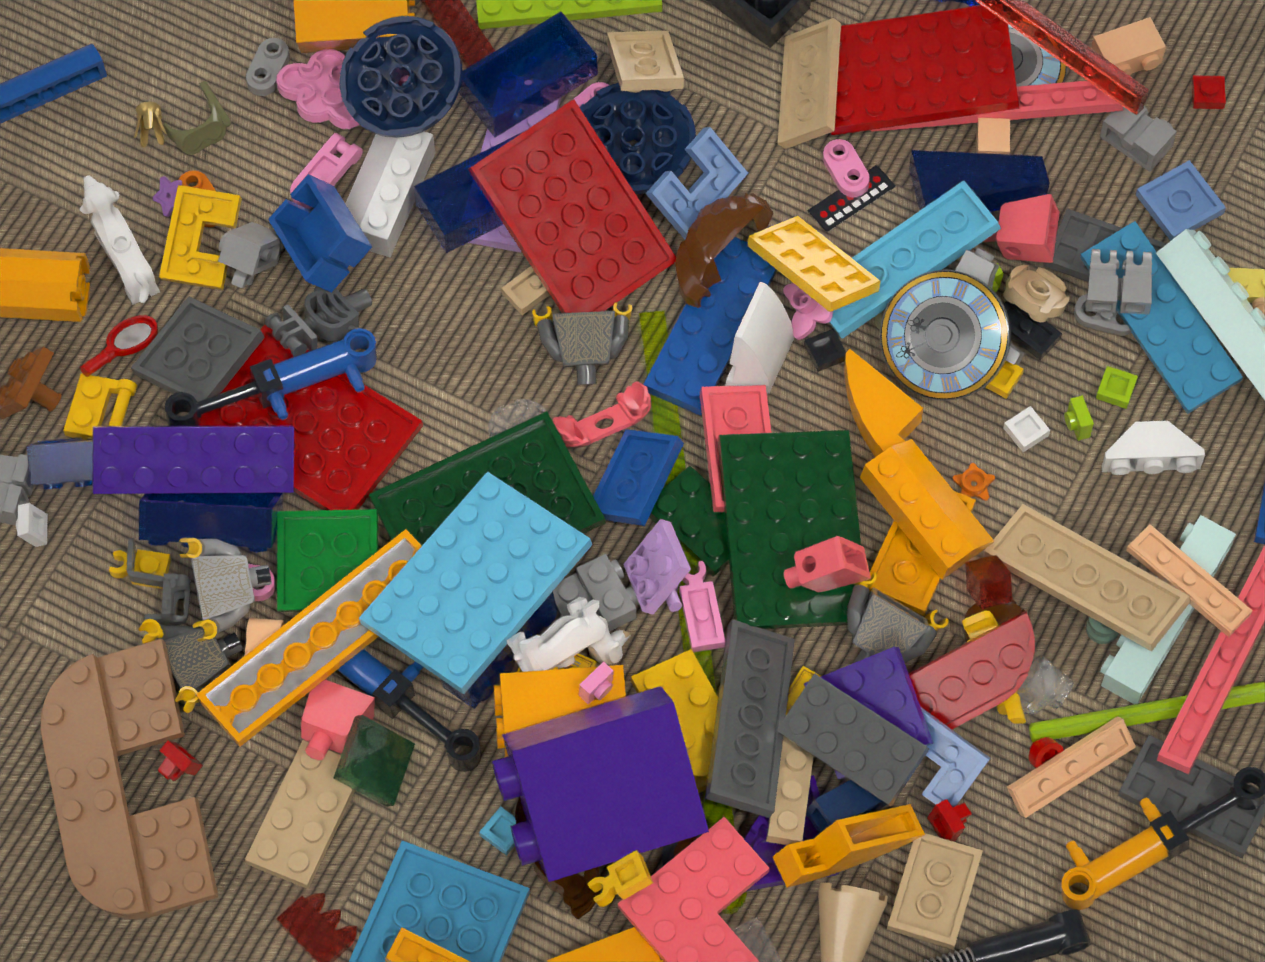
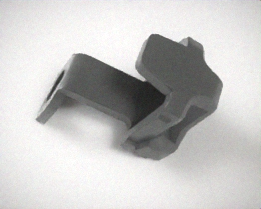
(174, 589)

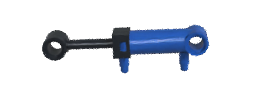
(274, 381)
(394, 693)

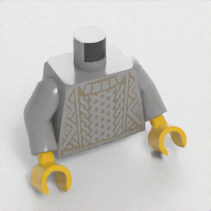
(222, 583)

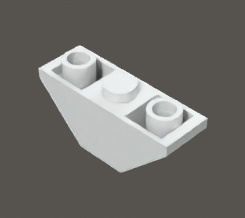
(1153, 448)

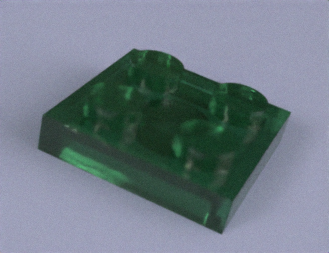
(374, 760)

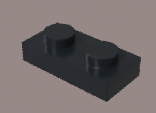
(1032, 335)

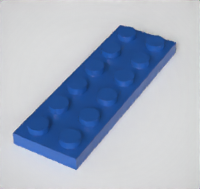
(704, 336)

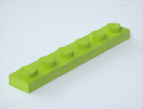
(527, 12)

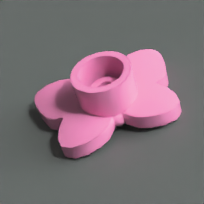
(807, 311)

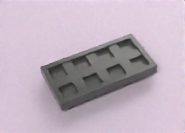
(1076, 236)
(853, 739)
(1188, 794)

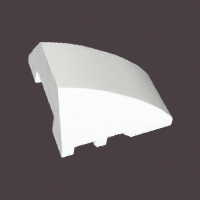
(761, 341)

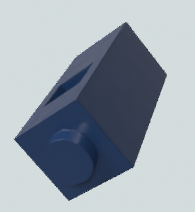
(841, 803)

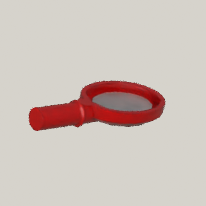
(123, 340)

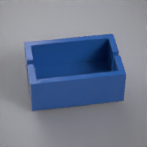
(321, 239)

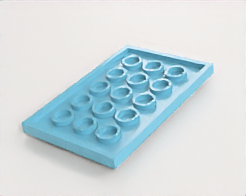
(475, 582)

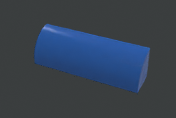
(50, 81)

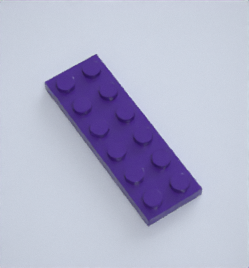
(192, 459)

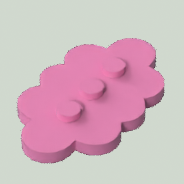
(318, 88)

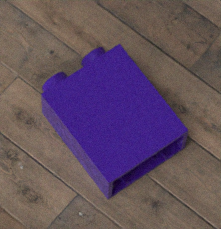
(601, 784)

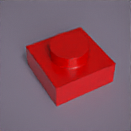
(1208, 92)

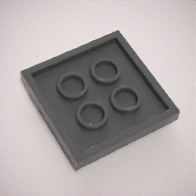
(197, 351)

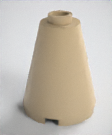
(847, 921)

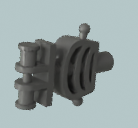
(327, 323)

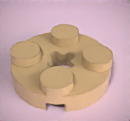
(1036, 292)

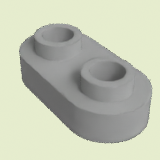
(267, 64)
(1101, 321)

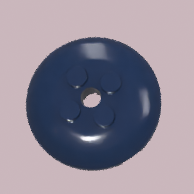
(378, 63)
(653, 120)

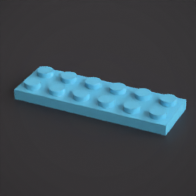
(918, 246)

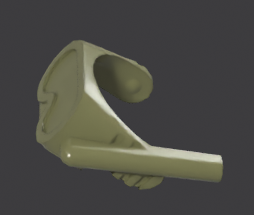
(208, 133)

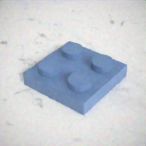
(1180, 200)

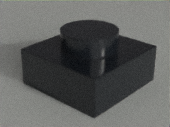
(825, 350)

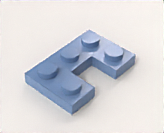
(719, 179)
(958, 762)

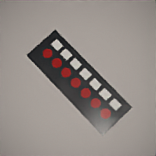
(840, 207)

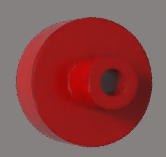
(1043, 750)

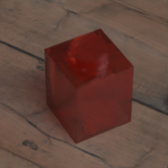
(988, 581)

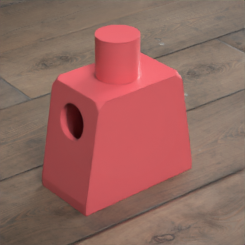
(1028, 229)
(828, 565)
(330, 717)

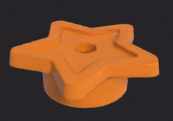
(975, 474)

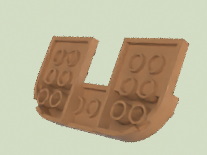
(117, 860)

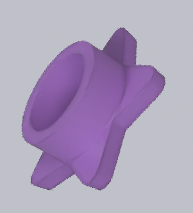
(163, 195)

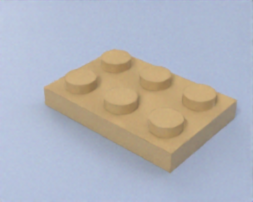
(645, 61)
(935, 890)

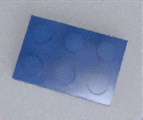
(636, 476)

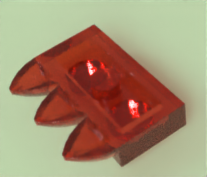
(317, 931)

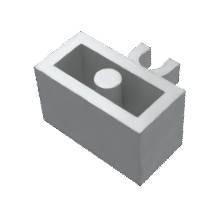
(249, 251)

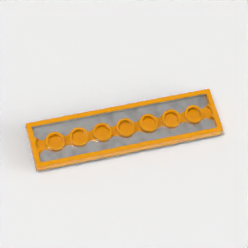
(304, 648)

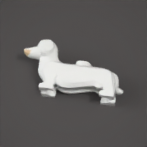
(118, 240)
(568, 638)

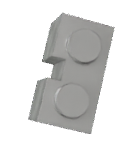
(1139, 136)

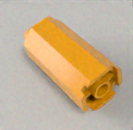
(43, 285)

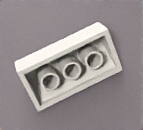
(385, 187)

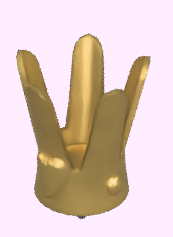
(149, 116)

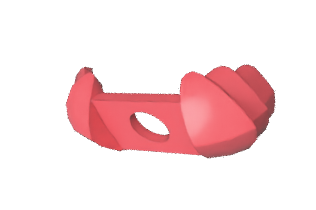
(631, 409)

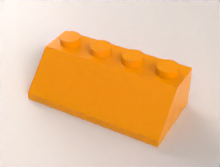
(925, 507)

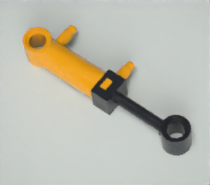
(1161, 840)

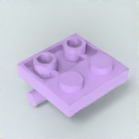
(658, 569)

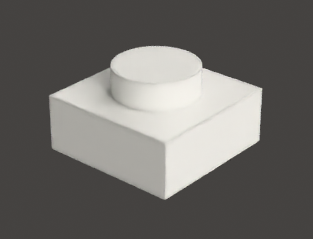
(1026, 429)
(32, 524)

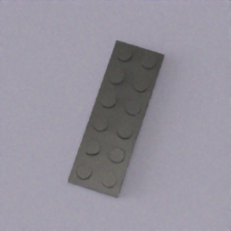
(748, 713)

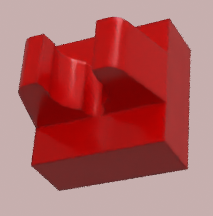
(177, 761)
(949, 820)

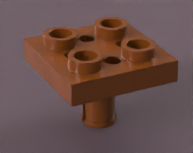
(26, 385)

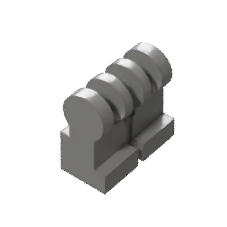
(1132, 289)
(14, 486)

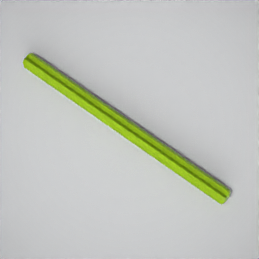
(1136, 713)

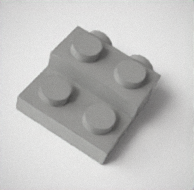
(601, 582)

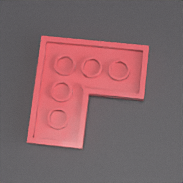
(730, 412)
(688, 893)

